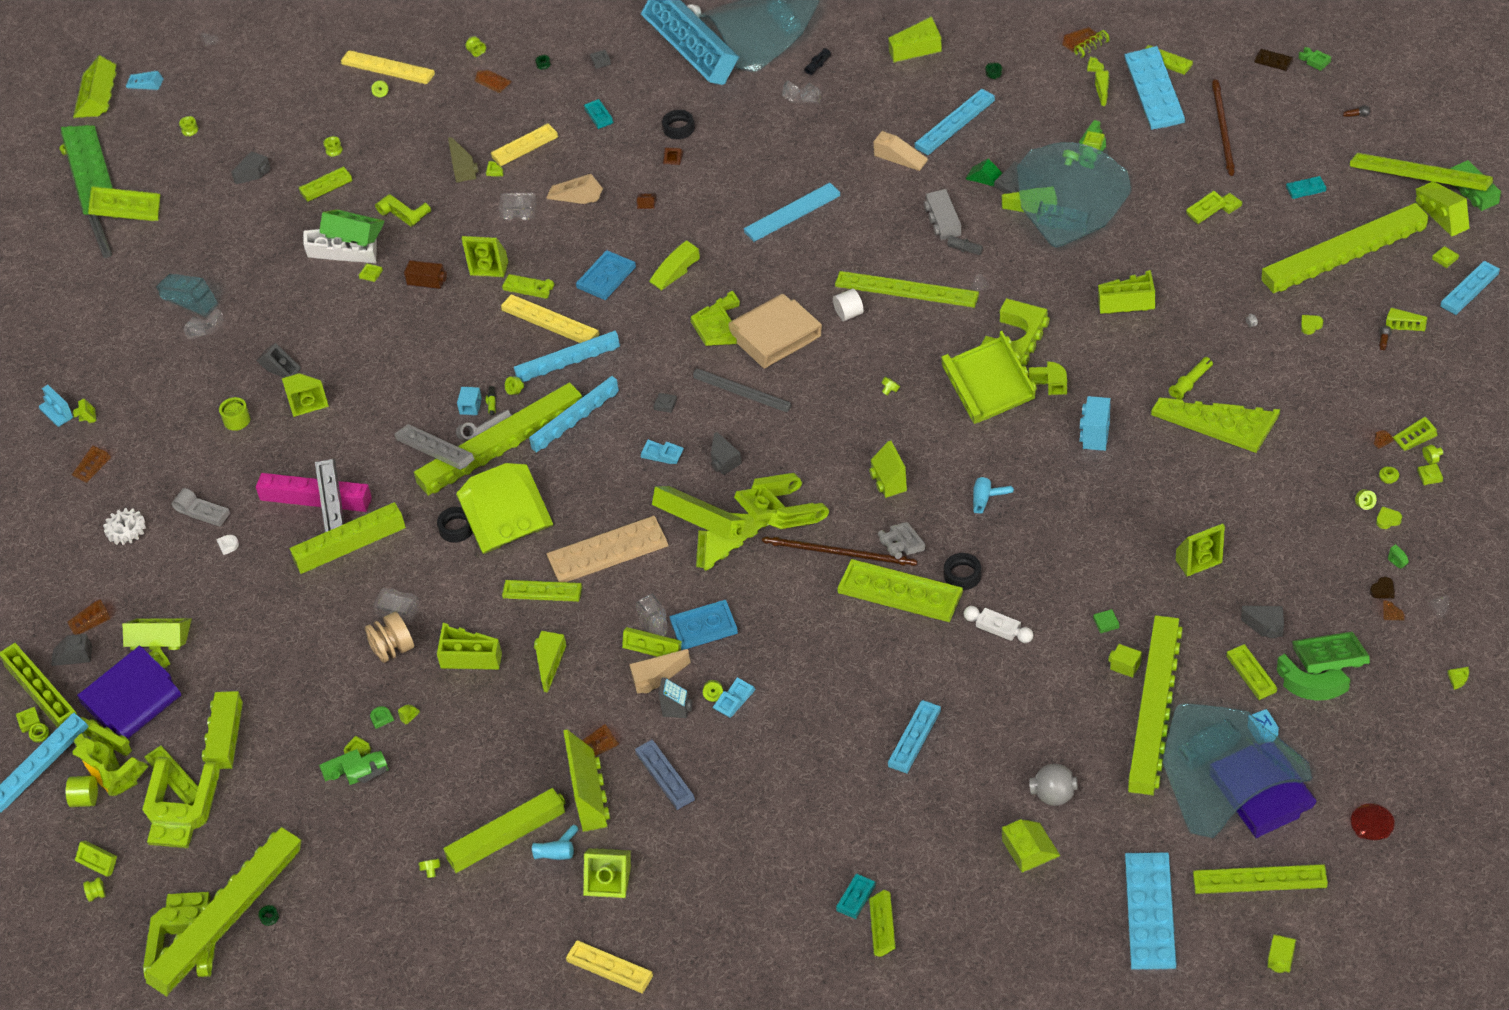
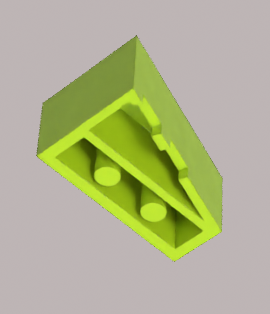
(915, 41)
(467, 650)

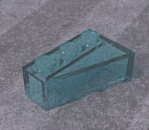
(187, 293)

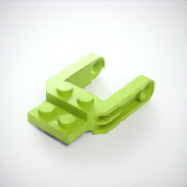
(764, 505)
(175, 822)
(174, 919)

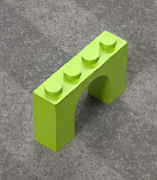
(1027, 317)

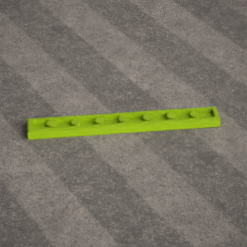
(1421, 171)
(907, 289)

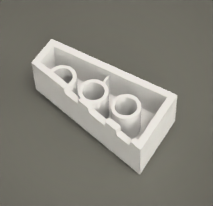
(321, 247)

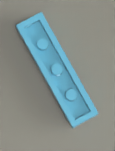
(1470, 287)
(914, 736)

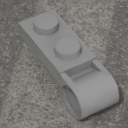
(474, 431)
(200, 509)

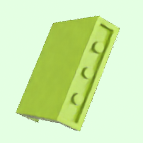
(989, 379)

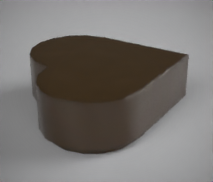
(1383, 589)

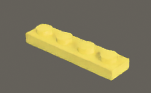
(524, 144)
(609, 966)

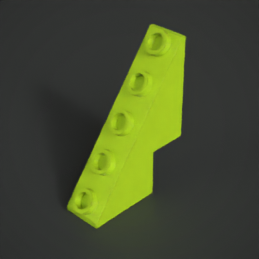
(714, 547)

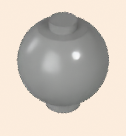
(1054, 784)

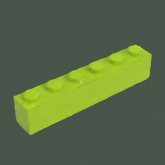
(347, 538)
(36, 684)

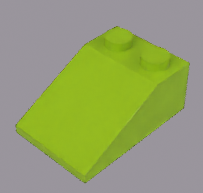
(485, 256)
(1201, 550)

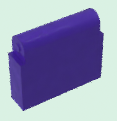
(130, 693)
(1276, 807)

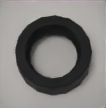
(681, 132)
(453, 536)
(958, 560)

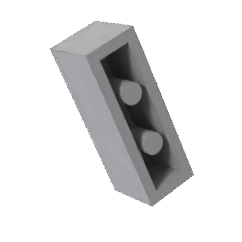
(942, 214)

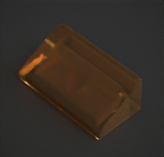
(492, 80)

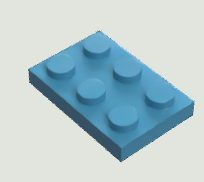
(605, 275)
(703, 624)

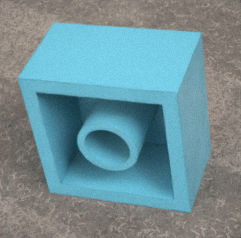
(1095, 423)

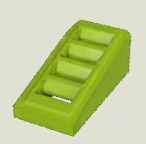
(1101, 85)
(1402, 320)
(1430, 433)

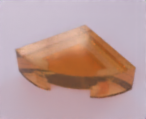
(1382, 439)
(1391, 612)

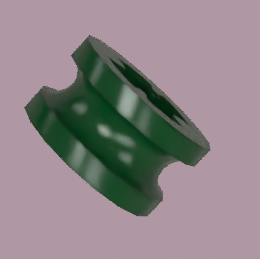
(545, 62)
(271, 910)

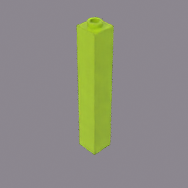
(698, 512)
(504, 830)

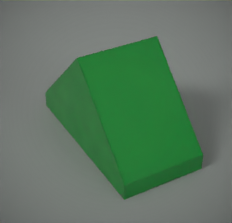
(984, 173)

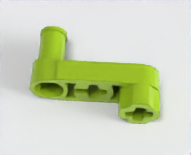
(409, 216)

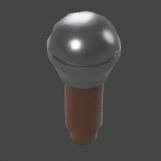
(1362, 111)
(1384, 332)

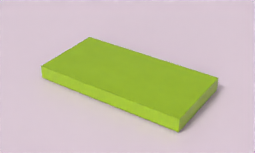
(124, 204)

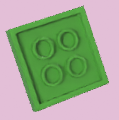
(1331, 652)

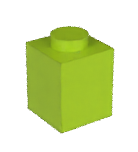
(1125, 660)
(1281, 954)

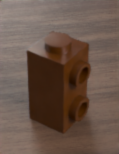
(425, 274)

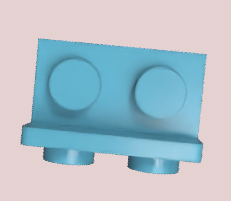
(55, 407)

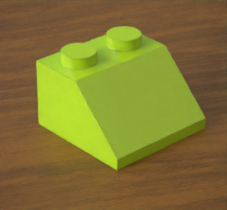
(304, 394)
(888, 471)
(1028, 844)
(606, 872)

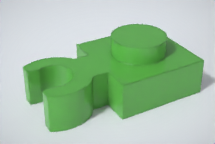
(1315, 59)

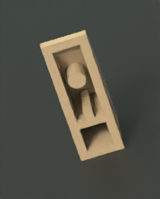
(896, 150)
(579, 190)
(648, 673)

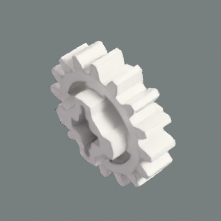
(133, 526)

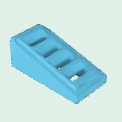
(151, 80)

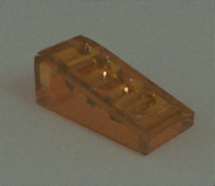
(1073, 39)
(103, 458)
(97, 619)
(604, 745)

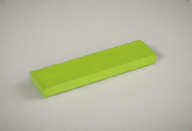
(542, 590)
(178, 779)

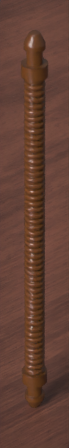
(1223, 128)
(776, 541)

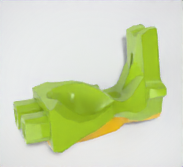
(102, 764)

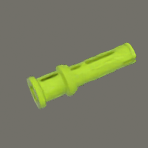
(1186, 383)

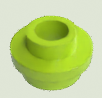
(1389, 478)
(38, 727)

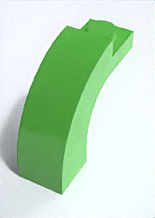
(1312, 686)

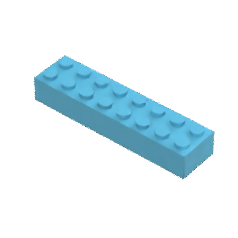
(691, 38)

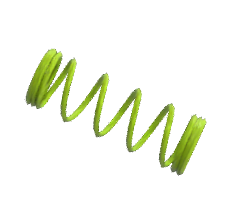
(1082, 50)

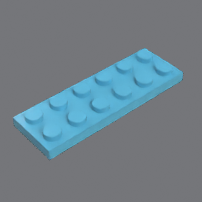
(1154, 88)
(1150, 911)

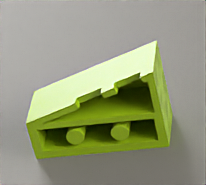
(1444, 207)
(1127, 295)

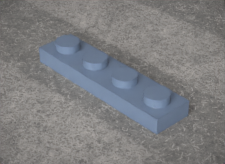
(664, 774)

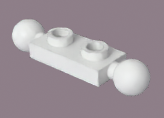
(998, 624)

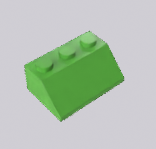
(350, 227)

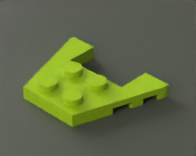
(713, 321)

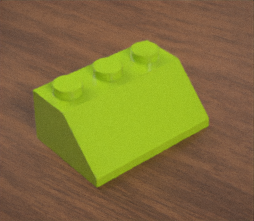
(156, 632)

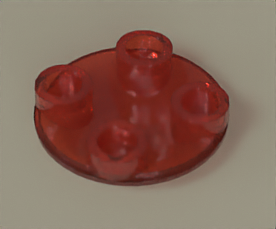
(1372, 822)

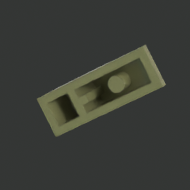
(462, 162)

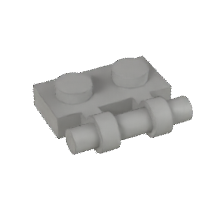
(906, 540)

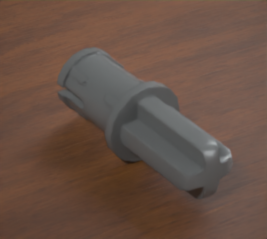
(964, 245)

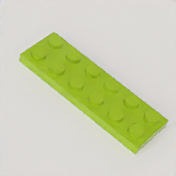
(900, 590)

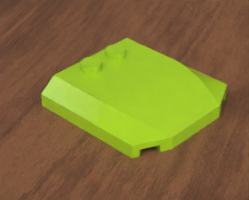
(503, 506)

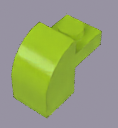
(1053, 375)

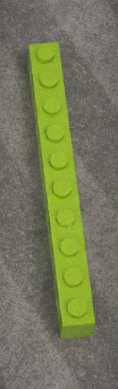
(1344, 248)
(499, 438)
(1153, 708)
(222, 912)

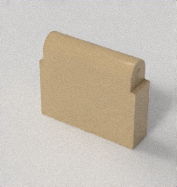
(775, 330)

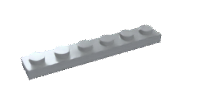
(434, 446)

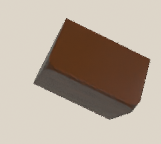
(672, 156)
(646, 201)

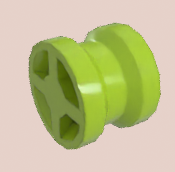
(475, 46)
(188, 126)
(332, 146)
(94, 889)

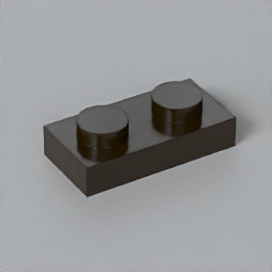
(1273, 59)

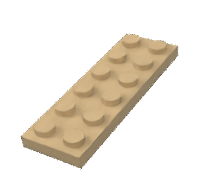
(607, 549)

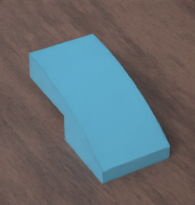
(665, 453)
(732, 700)

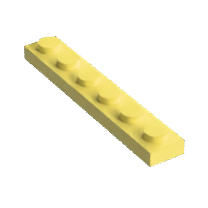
(387, 67)
(548, 319)

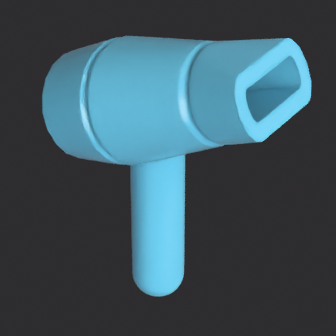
(982, 491)
(556, 850)

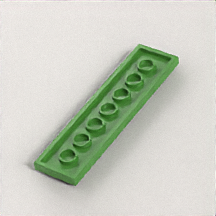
(85, 161)

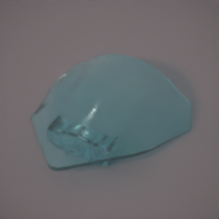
(761, 28)
(1070, 190)
(1223, 760)

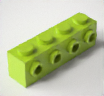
(223, 729)

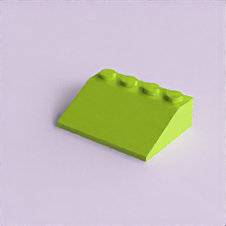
(586, 783)

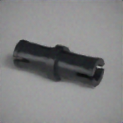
(823, 56)

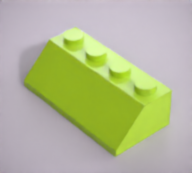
(95, 88)

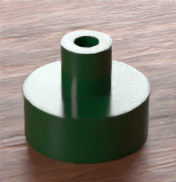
(993, 70)

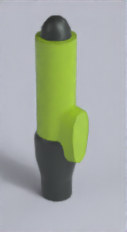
(490, 400)

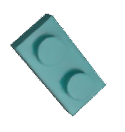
(598, 114)
(1306, 187)
(855, 896)

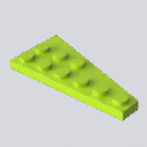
(1221, 421)

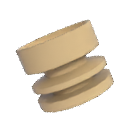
(388, 637)

